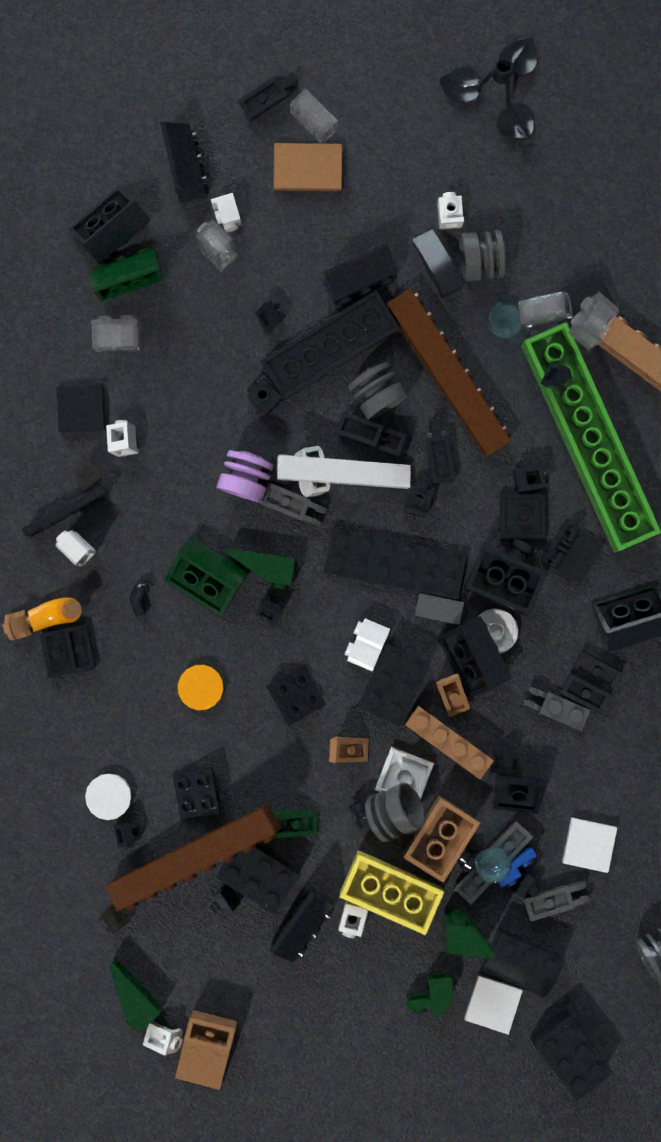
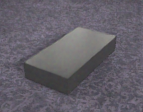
(439, 608)

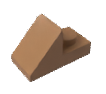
(452, 695)
(348, 749)

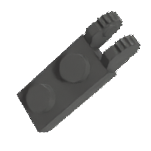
(290, 504)
(559, 709)
(554, 901)

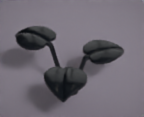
(516, 57)

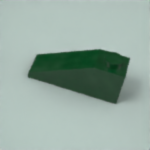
(271, 568)
(295, 822)
(136, 1002)

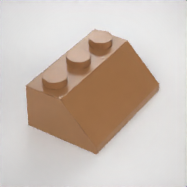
(441, 839)

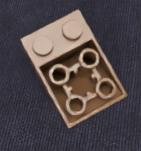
(205, 1049)

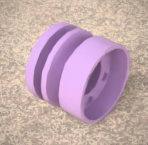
(245, 476)

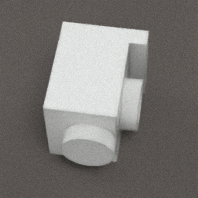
(227, 212)
(447, 218)
(121, 438)
(348, 928)

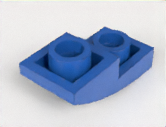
(522, 859)

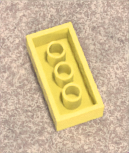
(391, 892)

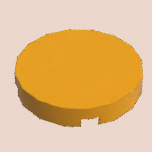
(200, 687)

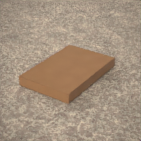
(307, 167)

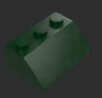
(126, 274)
(205, 576)
(463, 936)

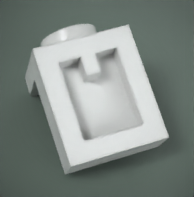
(163, 1039)

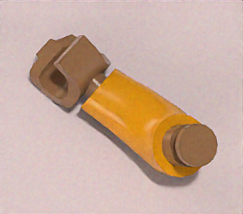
(45, 615)

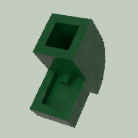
(438, 998)

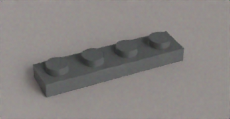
(512, 842)

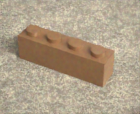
(634, 351)
(448, 741)

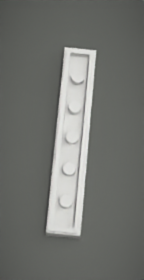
(343, 472)

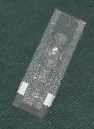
(216, 245)

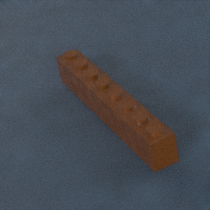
(448, 373)
(193, 857)

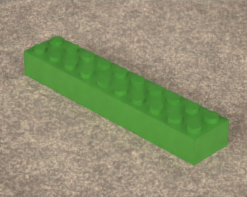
(592, 441)

